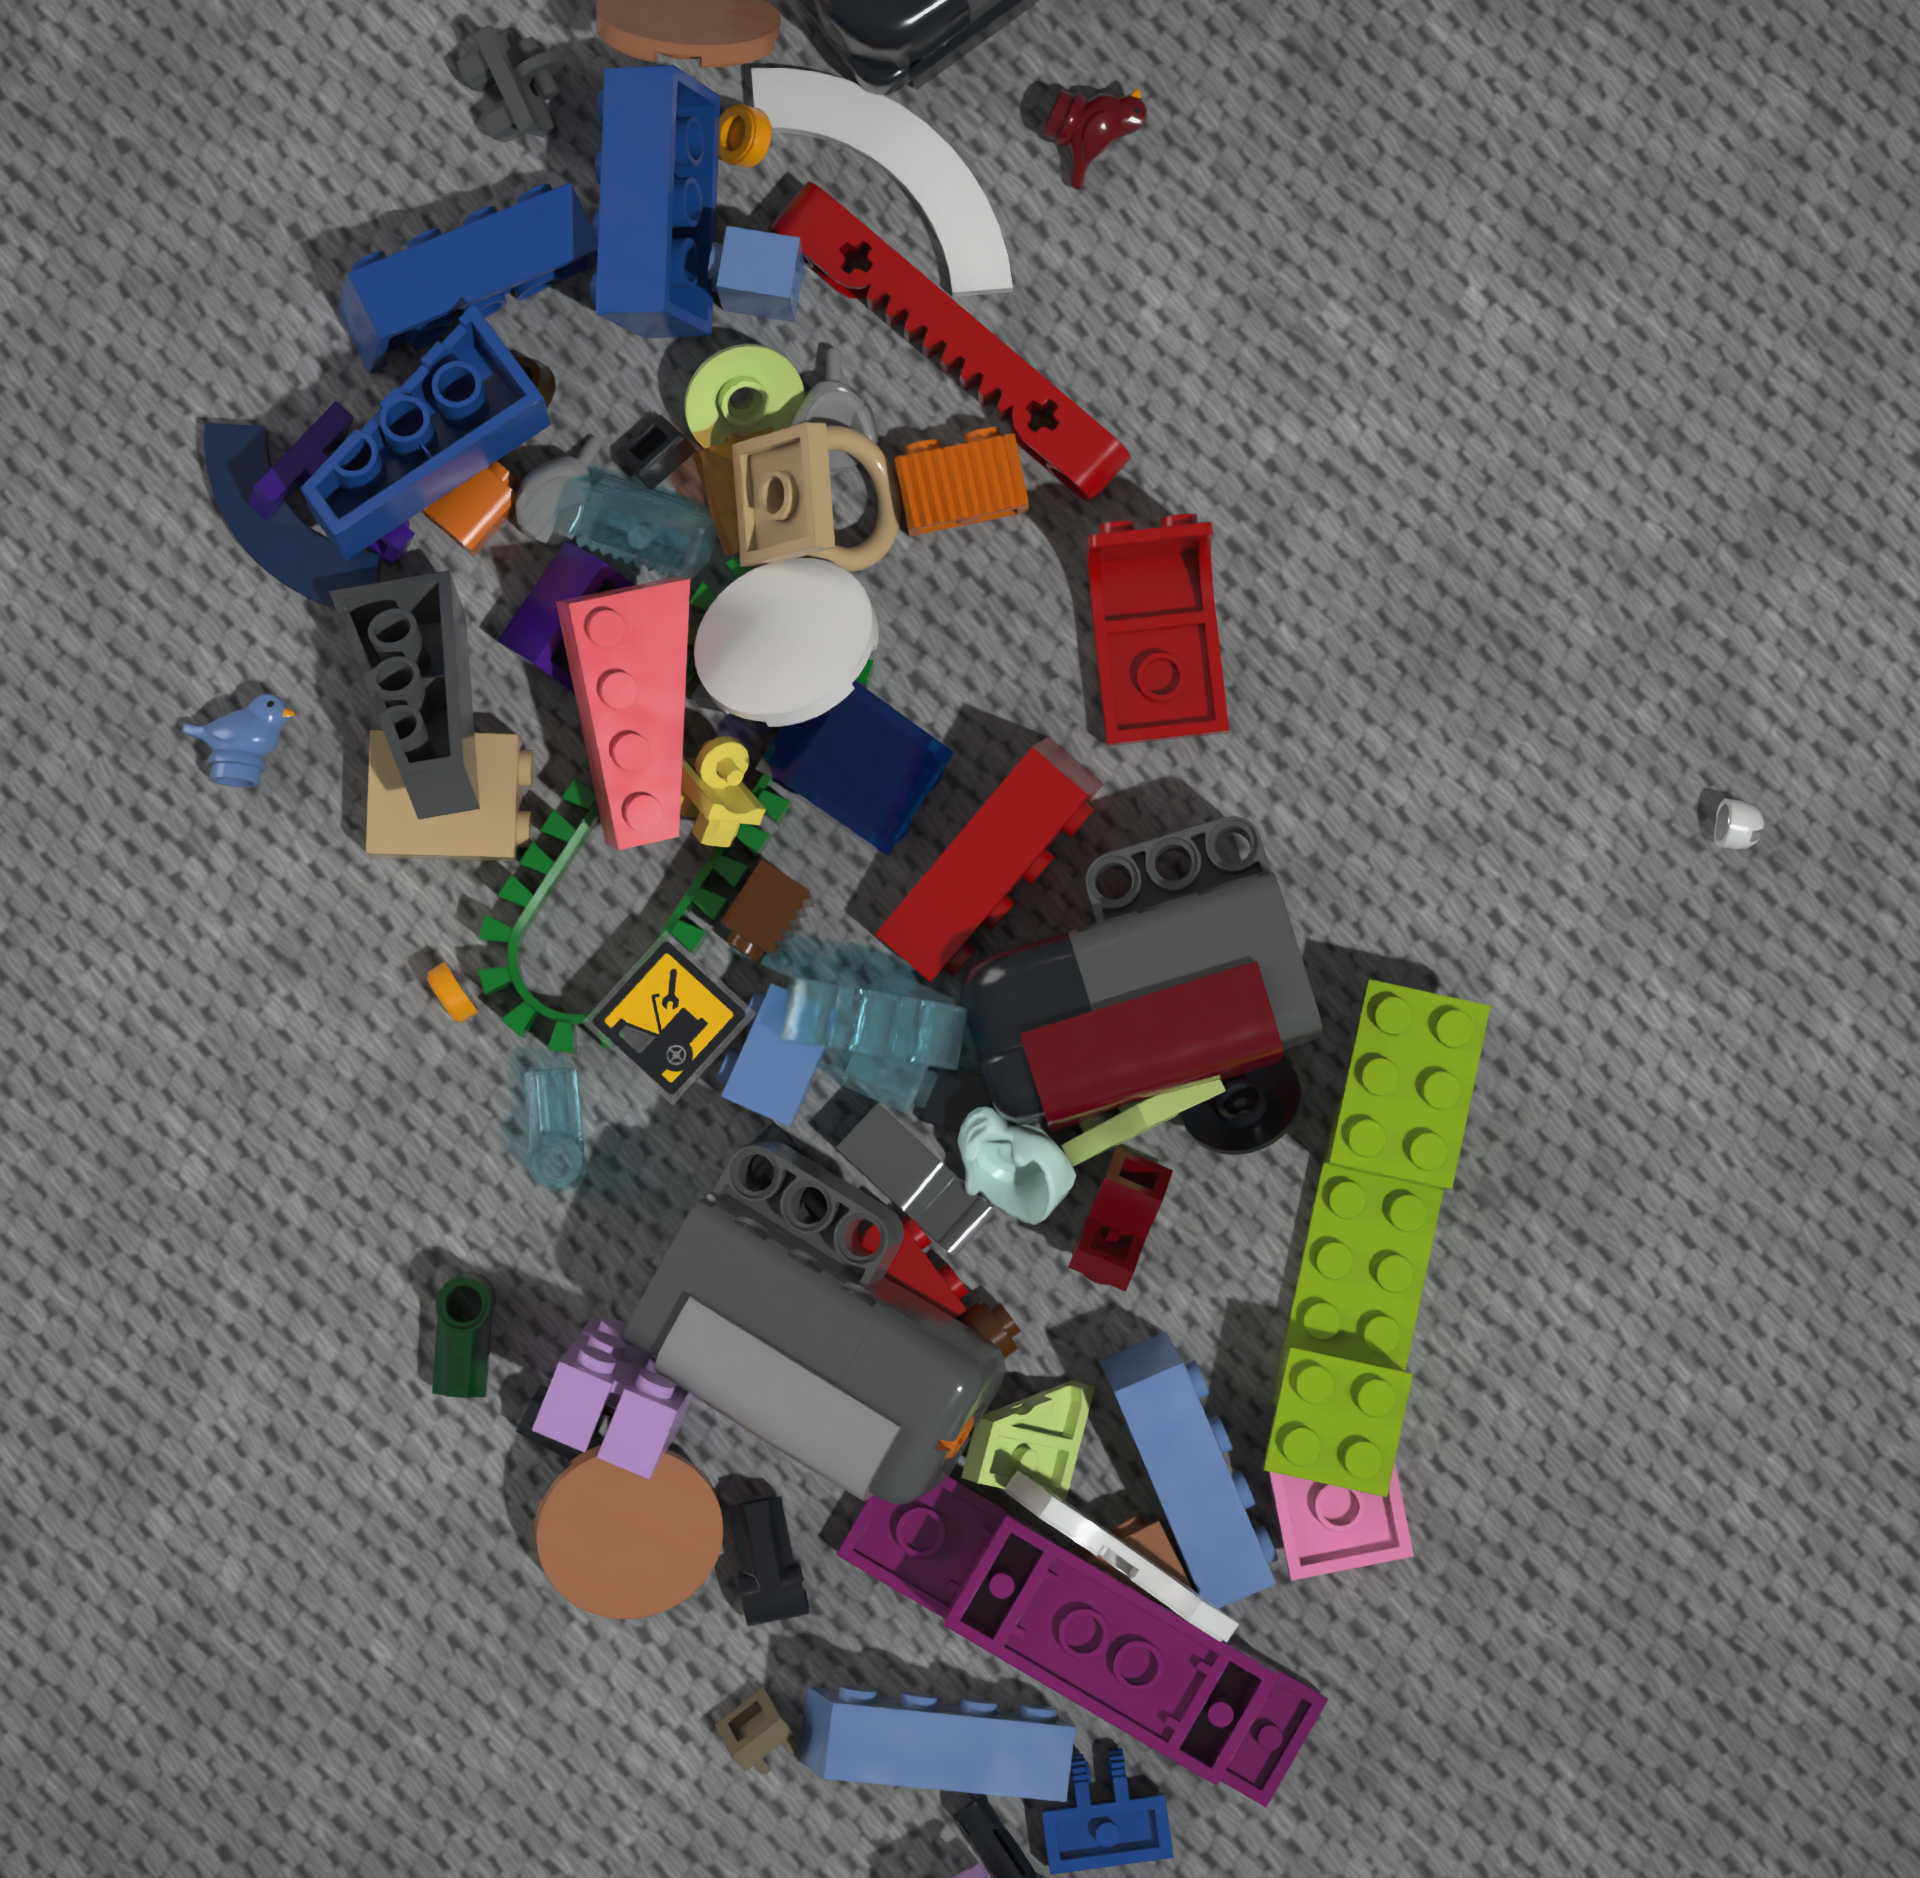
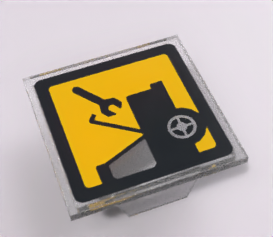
(669, 1018)

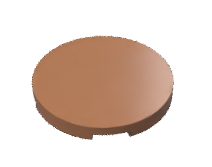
(713, 30)
(628, 1540)

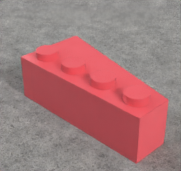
(630, 698)

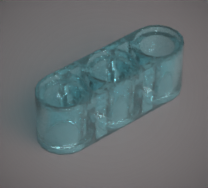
(873, 1023)

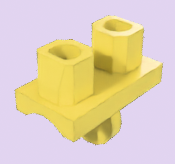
(715, 792)

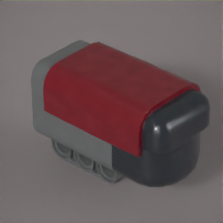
(1150, 998)

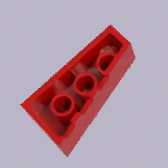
(989, 858)

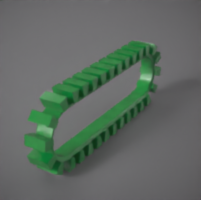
(577, 794)

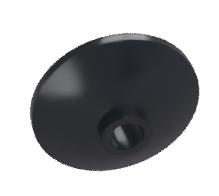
(1274, 1103)

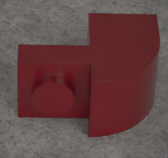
(1120, 1219)

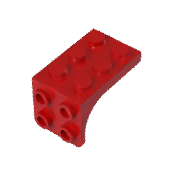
(1156, 630)

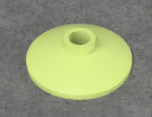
(771, 400)

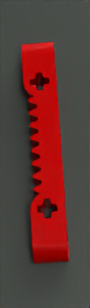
(1078, 448)

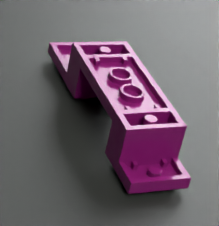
(1088, 1635)

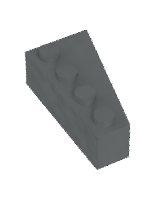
(417, 673)

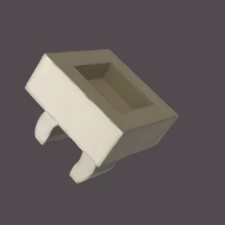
(755, 1731)

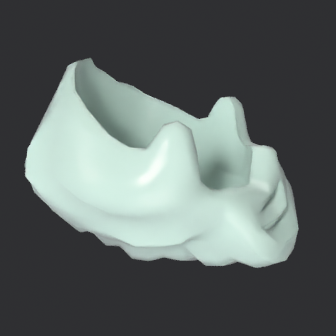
(1013, 1166)

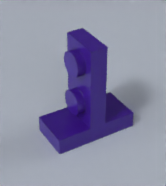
(303, 461)

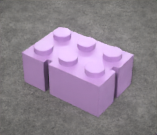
(613, 1372)

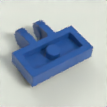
(1106, 1830)

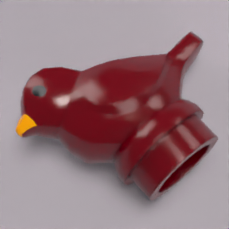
(1092, 125)

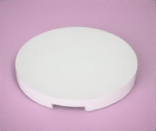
(786, 641)

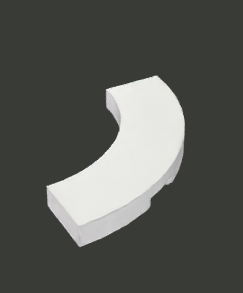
(1122, 1556)

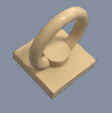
(788, 496)

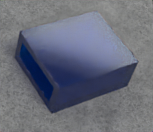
(859, 767)

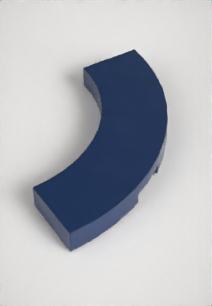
(283, 543)

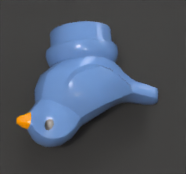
(242, 740)

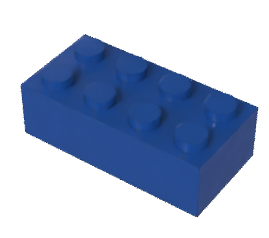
(656, 201)

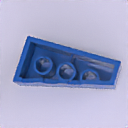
(441, 275)
(427, 438)

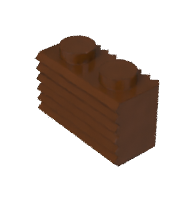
(766, 913)

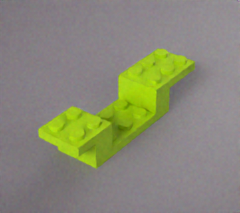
(1372, 1237)

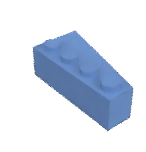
(1188, 1470)
(936, 1745)

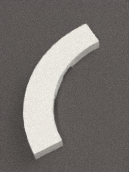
(907, 151)

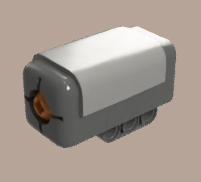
(806, 1336)

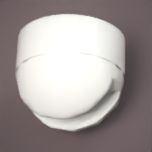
(1737, 824)

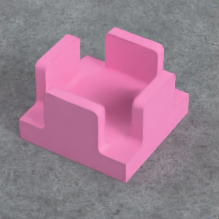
(1337, 1527)

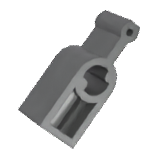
(915, 1179)

